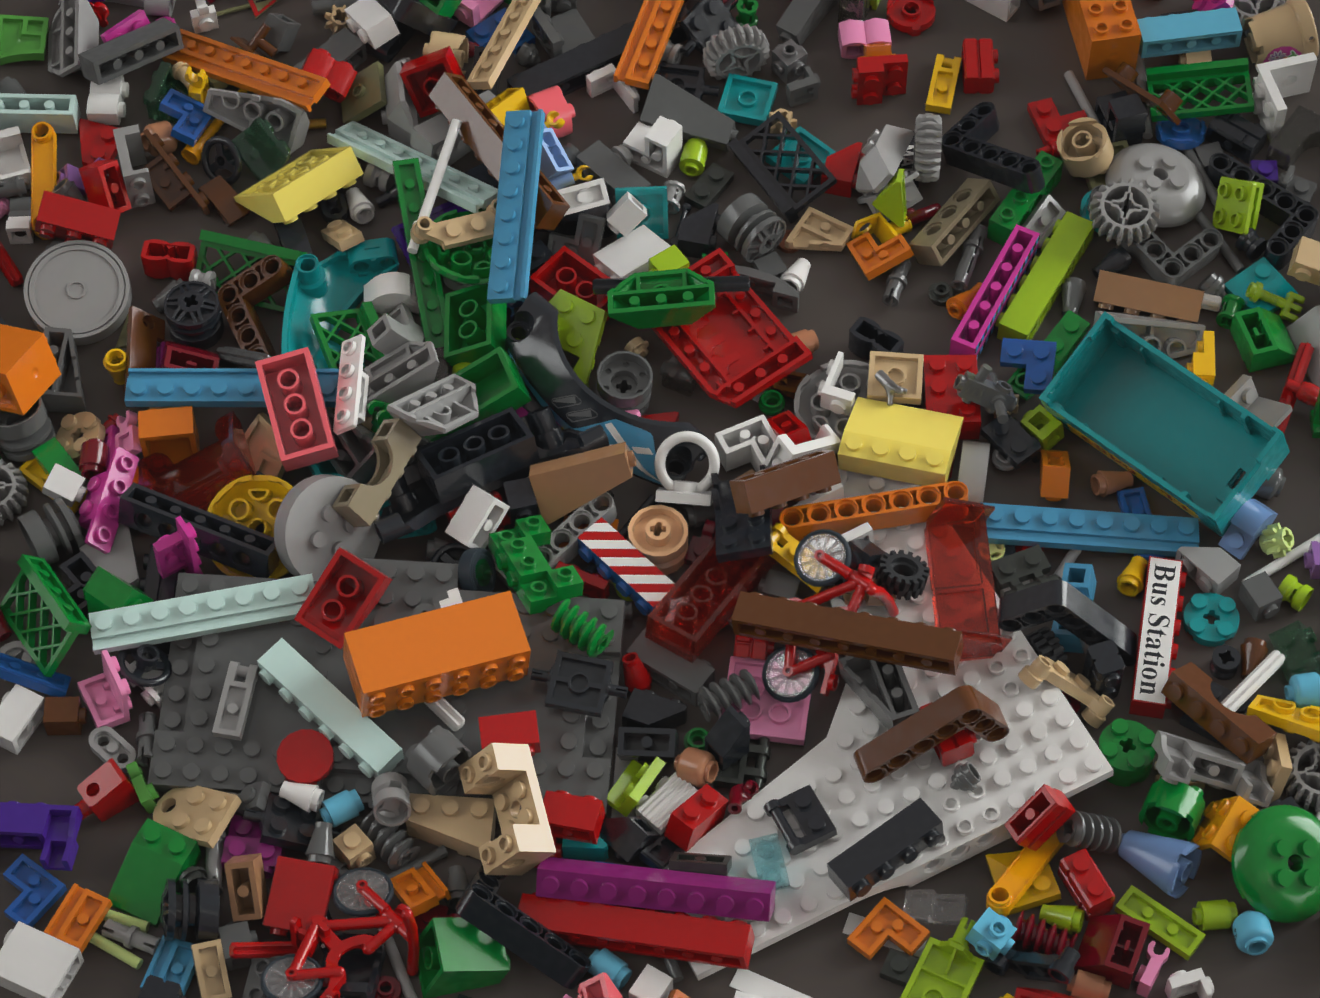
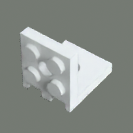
(1280, 80)

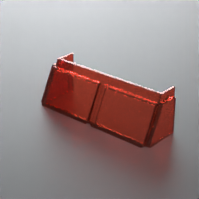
(963, 576)

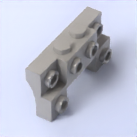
(1193, 761)

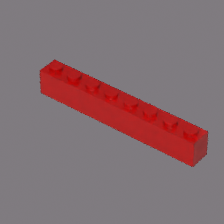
(644, 931)

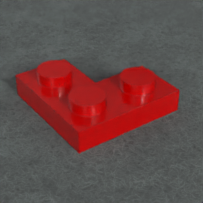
(1048, 120)

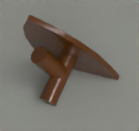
(257, 41)

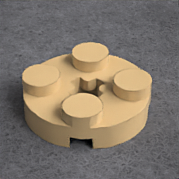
(75, 425)

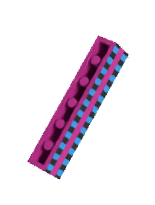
(995, 292)

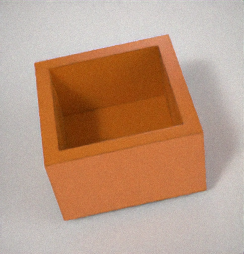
(168, 432)

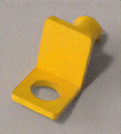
(880, 227)

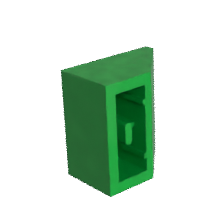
(1261, 339)

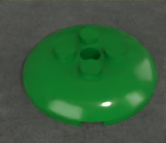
(461, 264)
(1262, 867)

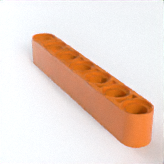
(861, 507)

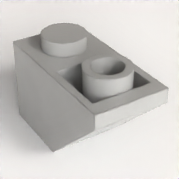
(1209, 567)

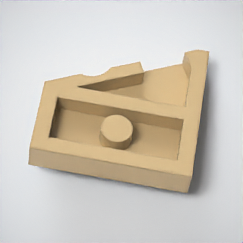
(819, 232)
(1278, 765)

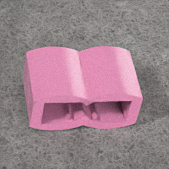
(856, 33)

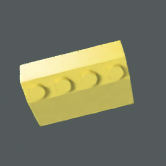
(302, 184)
(899, 442)

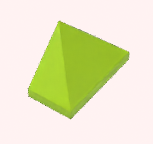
(893, 199)

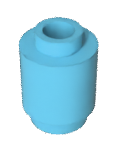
(341, 807)
(611, 964)

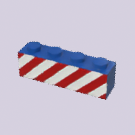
(623, 565)

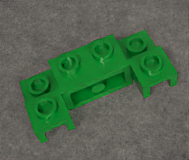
(527, 568)

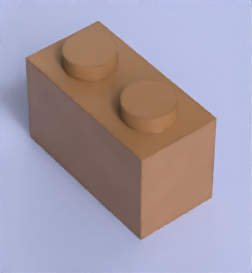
(246, 887)

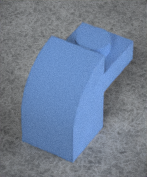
(1246, 527)

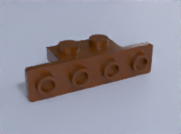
(167, 179)

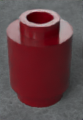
(93, 458)

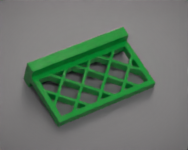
(1198, 77)
(245, 248)
(365, 318)
(54, 599)

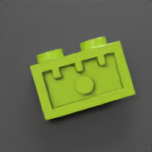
(633, 785)

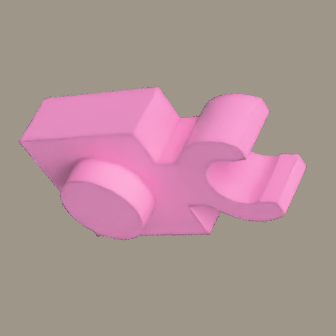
(128, 436)

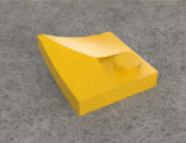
(1041, 891)

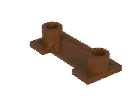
(1166, 104)
(142, 339)

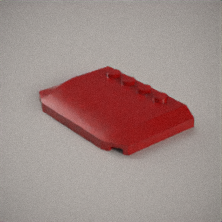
(736, 345)

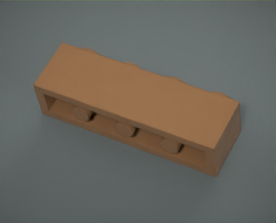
(1147, 296)

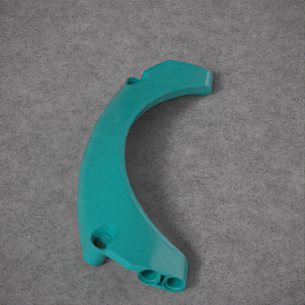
(334, 286)

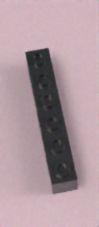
(216, 536)

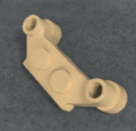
(456, 231)
(1075, 685)

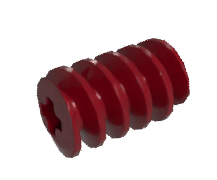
(1040, 937)

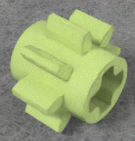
(1276, 540)

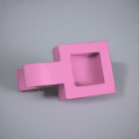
(1148, 974)

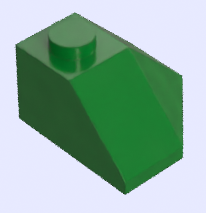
(109, 592)

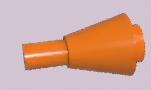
(959, 304)

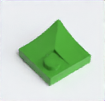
(22, 38)

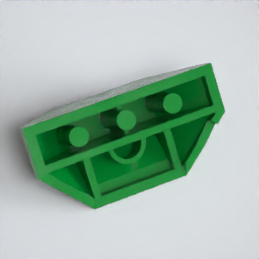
(661, 298)

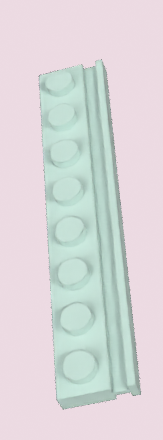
(382, 151)
(199, 614)

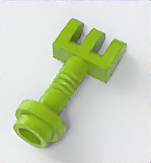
(1255, 291)

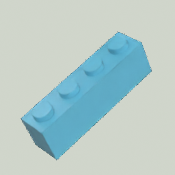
(1189, 32)

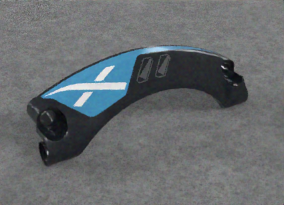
(577, 407)

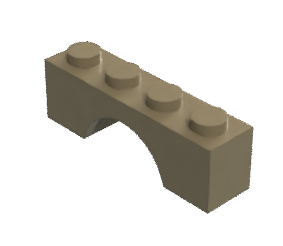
(393, 447)

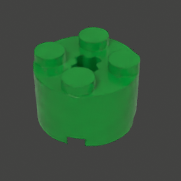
(1128, 751)
(1173, 809)

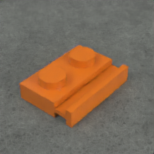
(419, 889)
(78, 917)

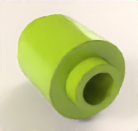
(693, 157)
(1214, 914)

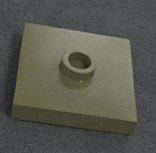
(365, 94)

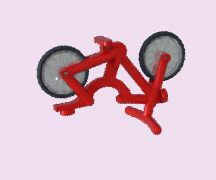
(820, 561)
(355, 893)

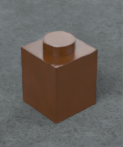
(64, 715)

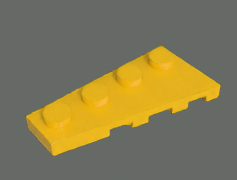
(1287, 716)

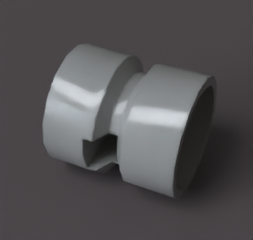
(391, 799)

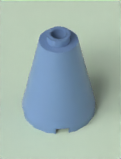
(1161, 859)

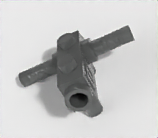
(986, 391)

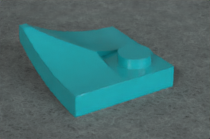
(1264, 273)

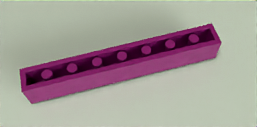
(656, 889)

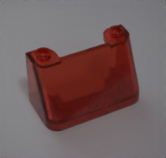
(204, 473)

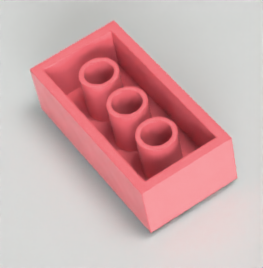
(296, 409)

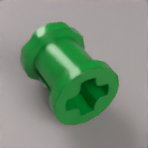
(748, 12)
(1230, 305)

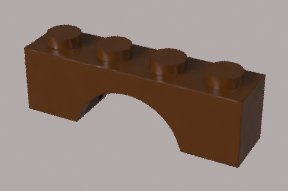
(1242, 734)

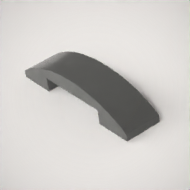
(765, 284)

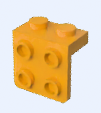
(1222, 824)

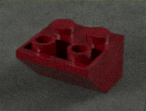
(184, 356)
(1112, 947)

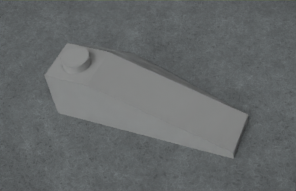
(241, 109)
(1168, 336)

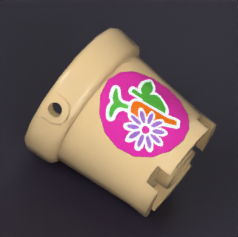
(1281, 32)

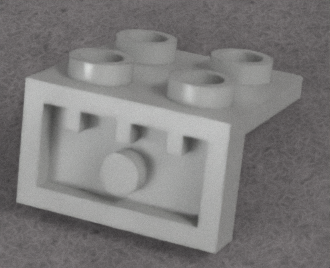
(1246, 395)

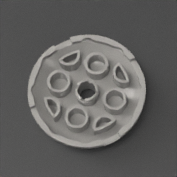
(1168, 174)
(807, 402)

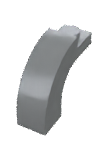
(394, 330)
(974, 468)

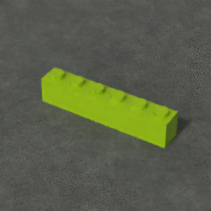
(1047, 274)

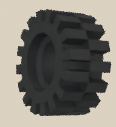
(914, 574)
(1045, 644)

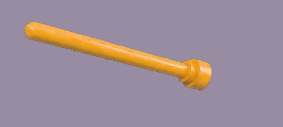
(193, 154)

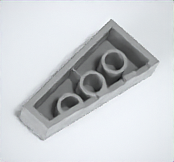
(431, 134)

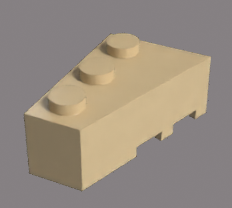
(453, 821)

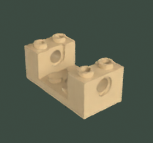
(511, 779)

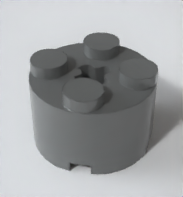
(437, 760)

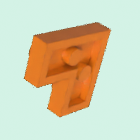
(878, 259)
(885, 924)

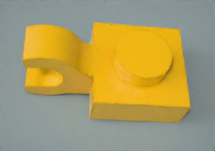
(198, 84)

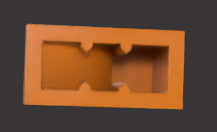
(1054, 474)

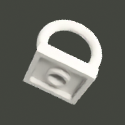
(685, 491)

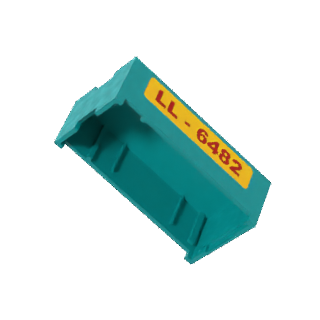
(1164, 424)

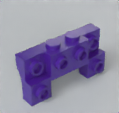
(44, 828)

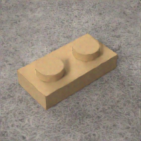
(342, 235)
(211, 969)

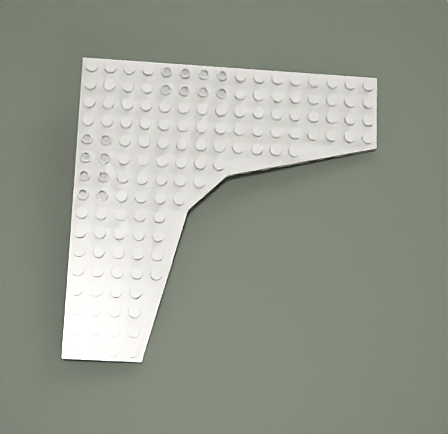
(1042, 747)

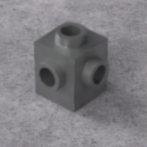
(789, 61)

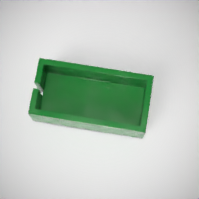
(496, 384)

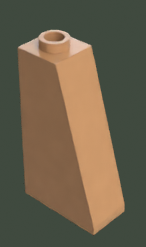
(579, 478)

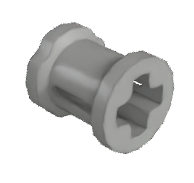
(674, 196)

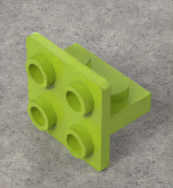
(1237, 205)

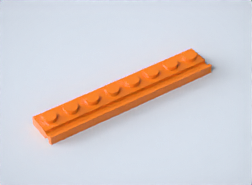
(647, 42)
(249, 70)

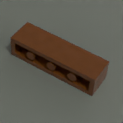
(785, 482)

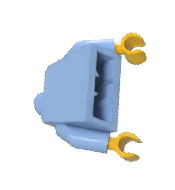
(554, 160)

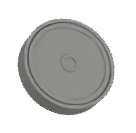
(78, 289)
(312, 531)

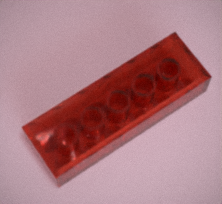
(703, 601)

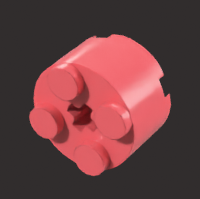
(553, 100)

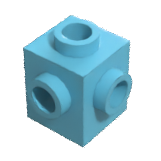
(992, 934)

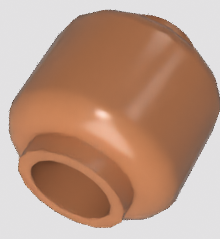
(164, 130)
(696, 766)

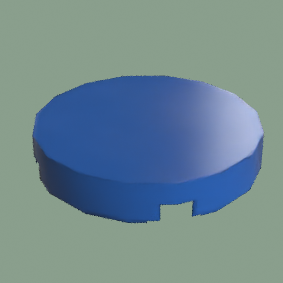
(1185, 136)

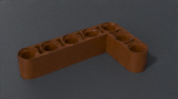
(247, 296)
(928, 728)

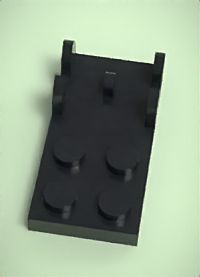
(737, 533)

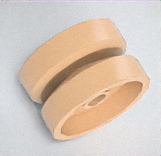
(660, 536)

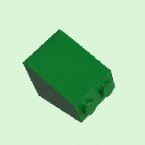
(458, 958)

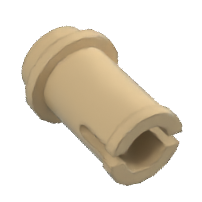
(179, 70)

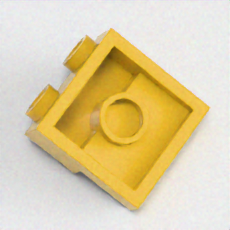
(1204, 358)

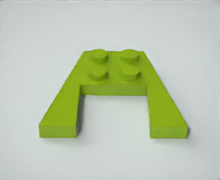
(579, 330)

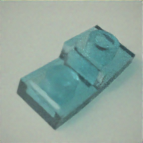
(769, 860)

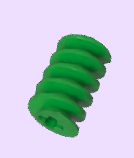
(579, 630)

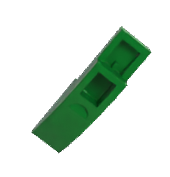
(1067, 335)

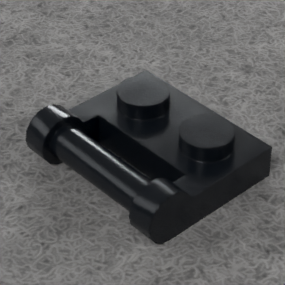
(809, 816)

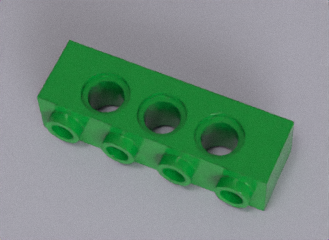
(1019, 205)

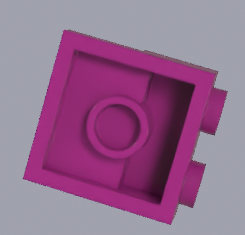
(245, 840)

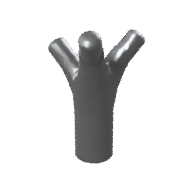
(889, 385)

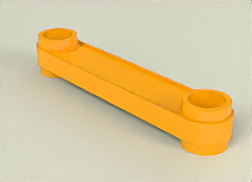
(42, 166)
(1020, 876)

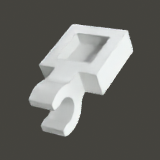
(204, 17)

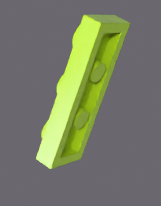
(1164, 924)

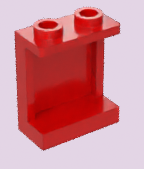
(298, 890)

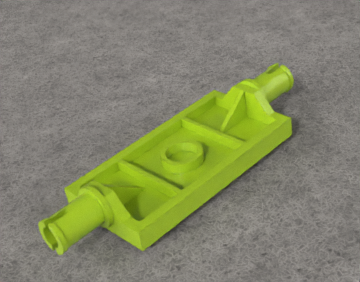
(945, 967)

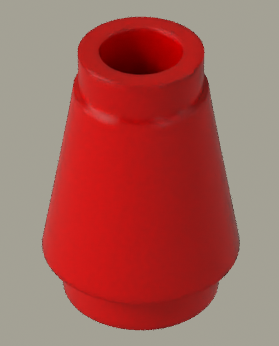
(635, 673)

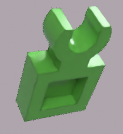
(146, 792)

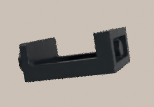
(361, 970)

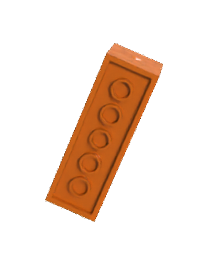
(1103, 34)
(25, 368)
(436, 654)

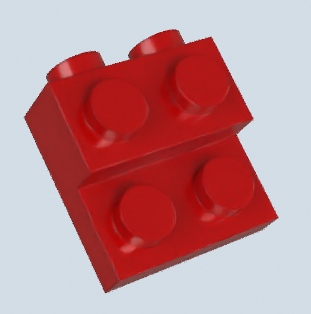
(879, 77)

